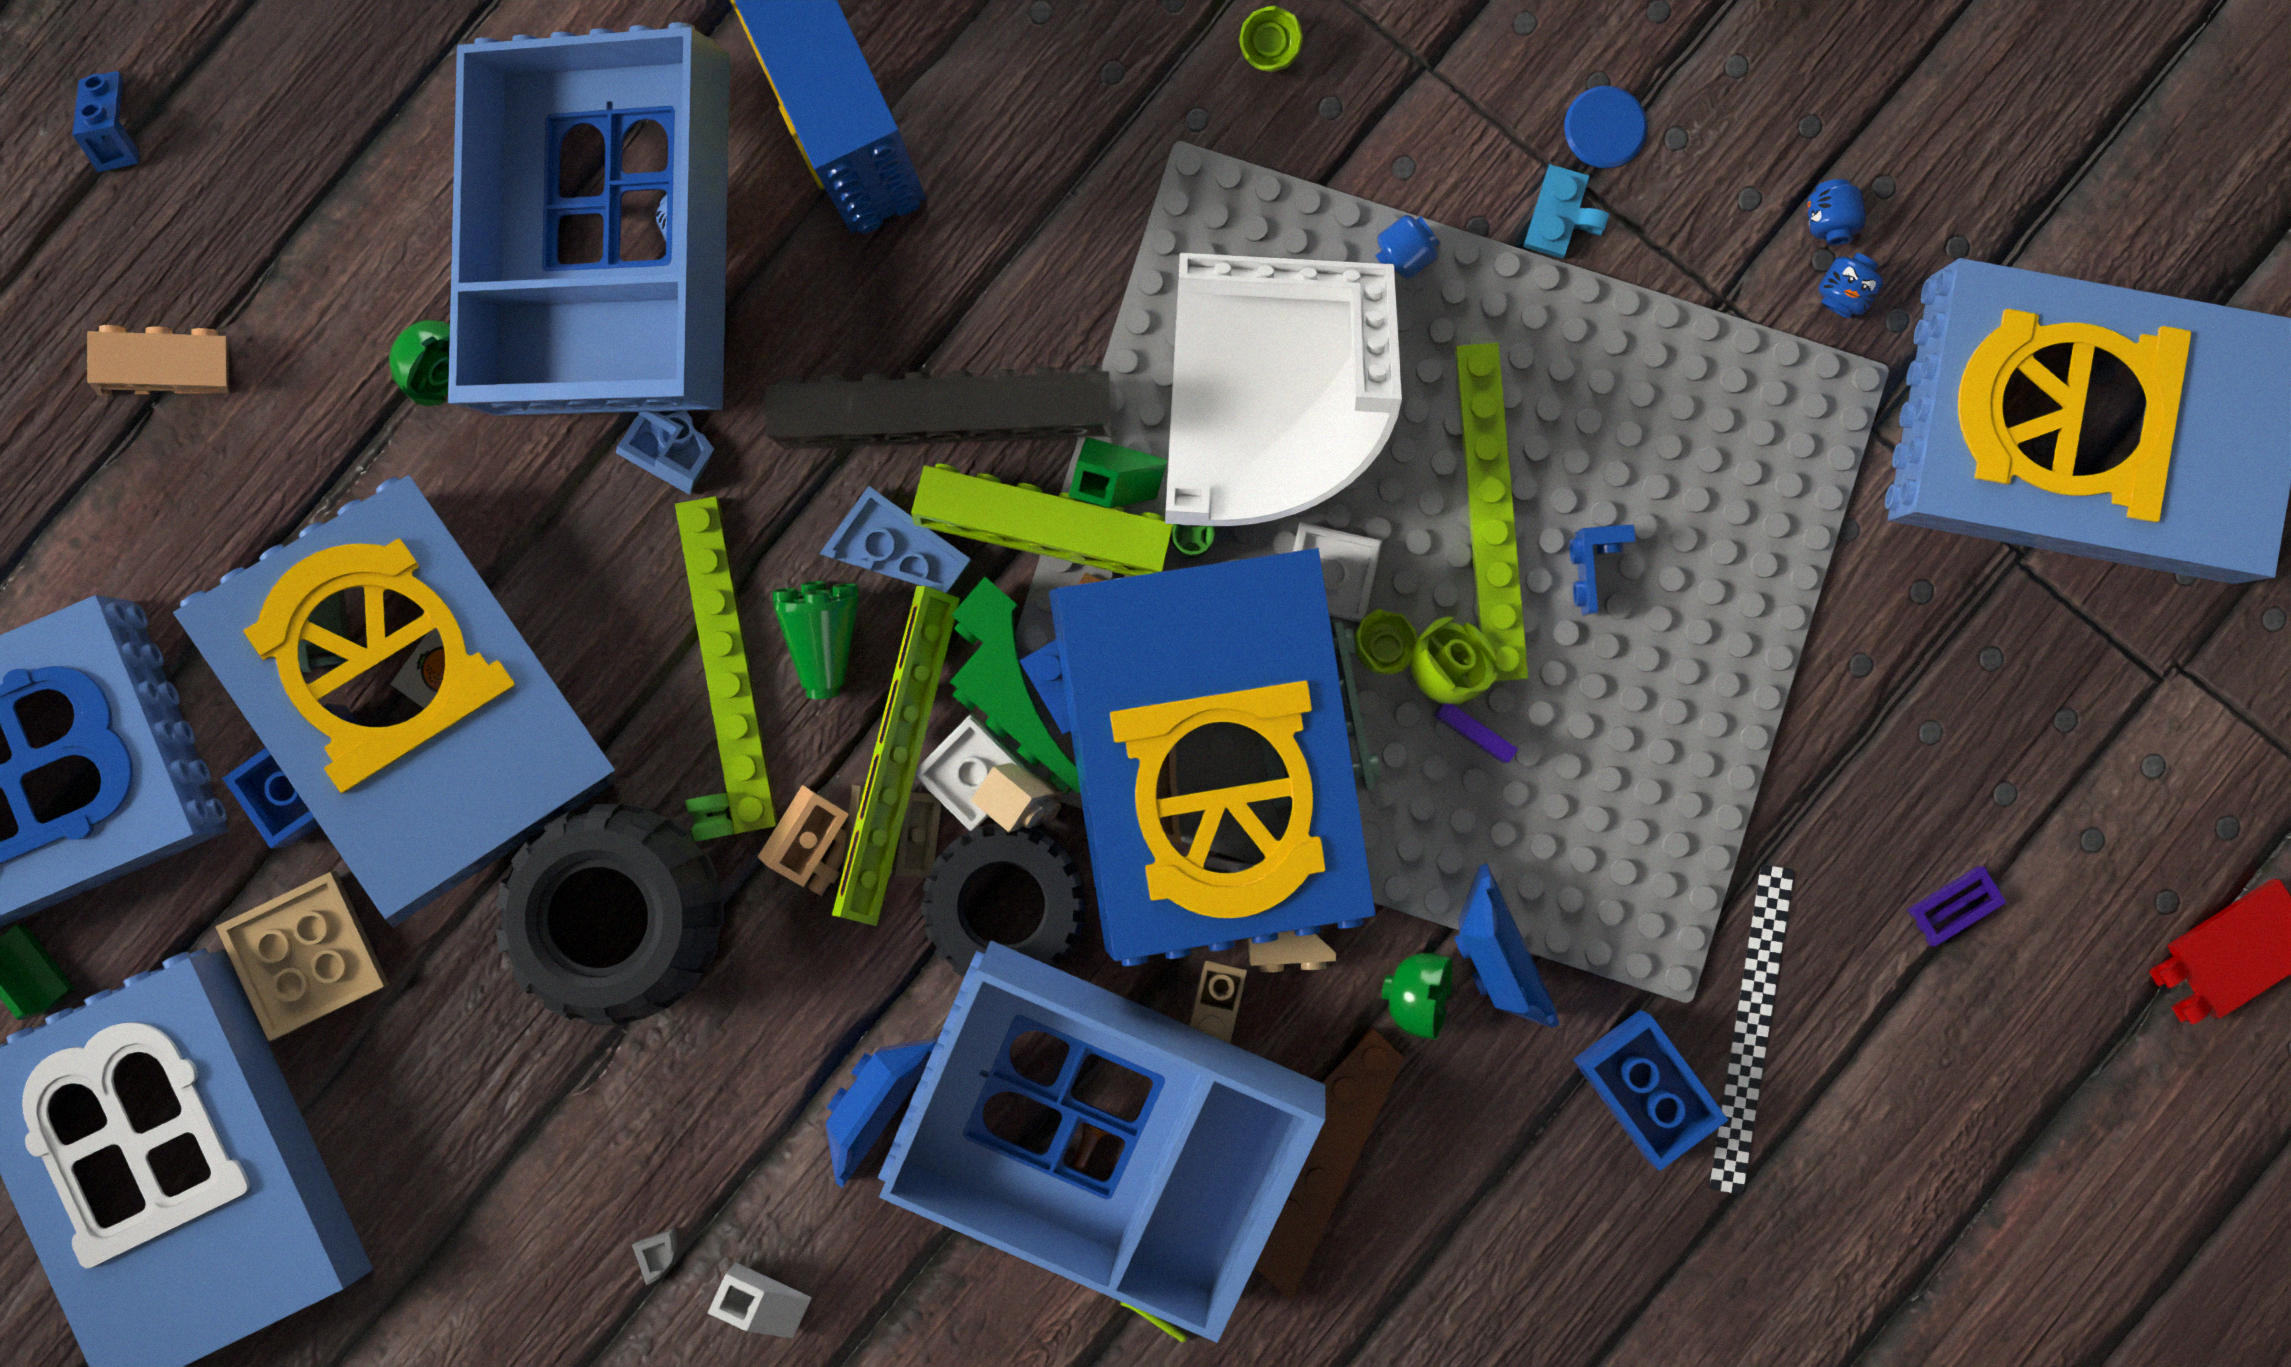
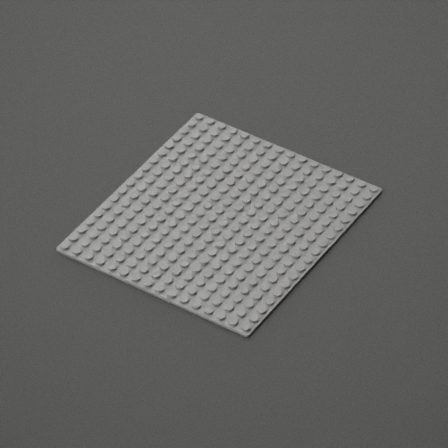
(1633, 720)

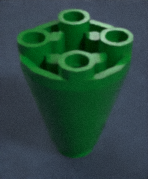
(818, 633)

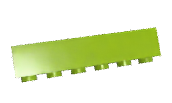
(1040, 522)

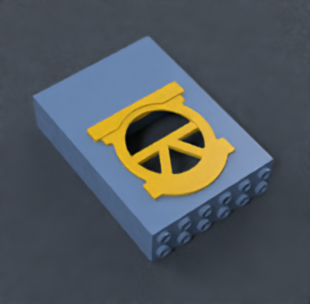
(2212, 449)
(420, 798)

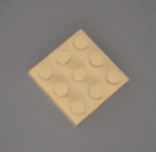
(302, 955)

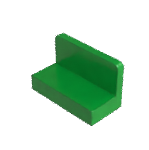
(28, 975)

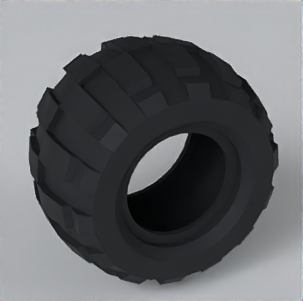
(680, 904)

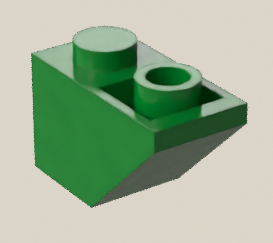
(1115, 475)

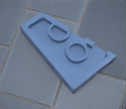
(887, 542)

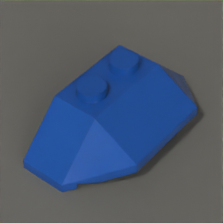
(1500, 953)
(872, 1101)

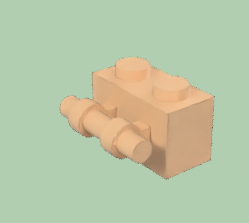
(803, 839)

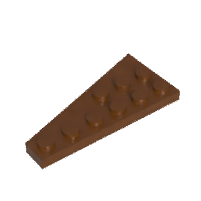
(1352, 1103)

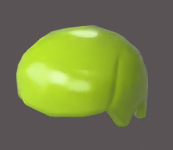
(1271, 39)
(1384, 642)

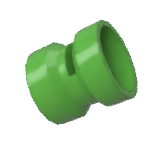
(1185, 534)
(709, 827)

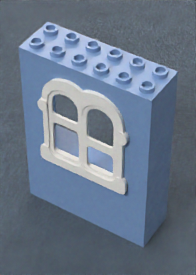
(190, 1265)

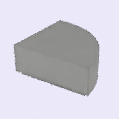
(656, 1254)

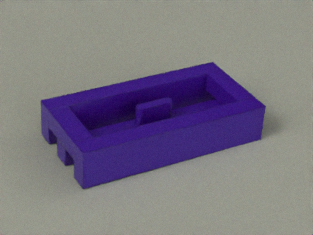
(1475, 732)
(1925, 923)

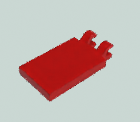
(2231, 954)

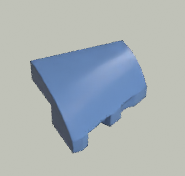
(667, 447)

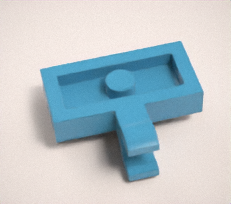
(1560, 212)

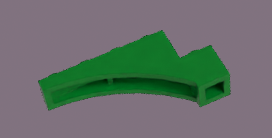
(997, 682)

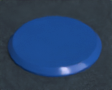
(1605, 127)

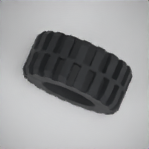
(992, 846)

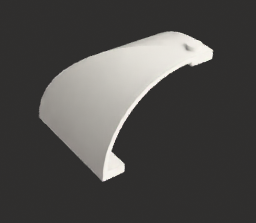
(1277, 384)

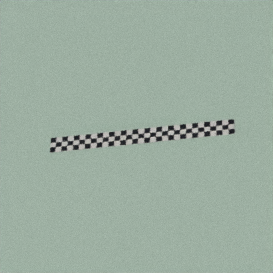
(1751, 1028)

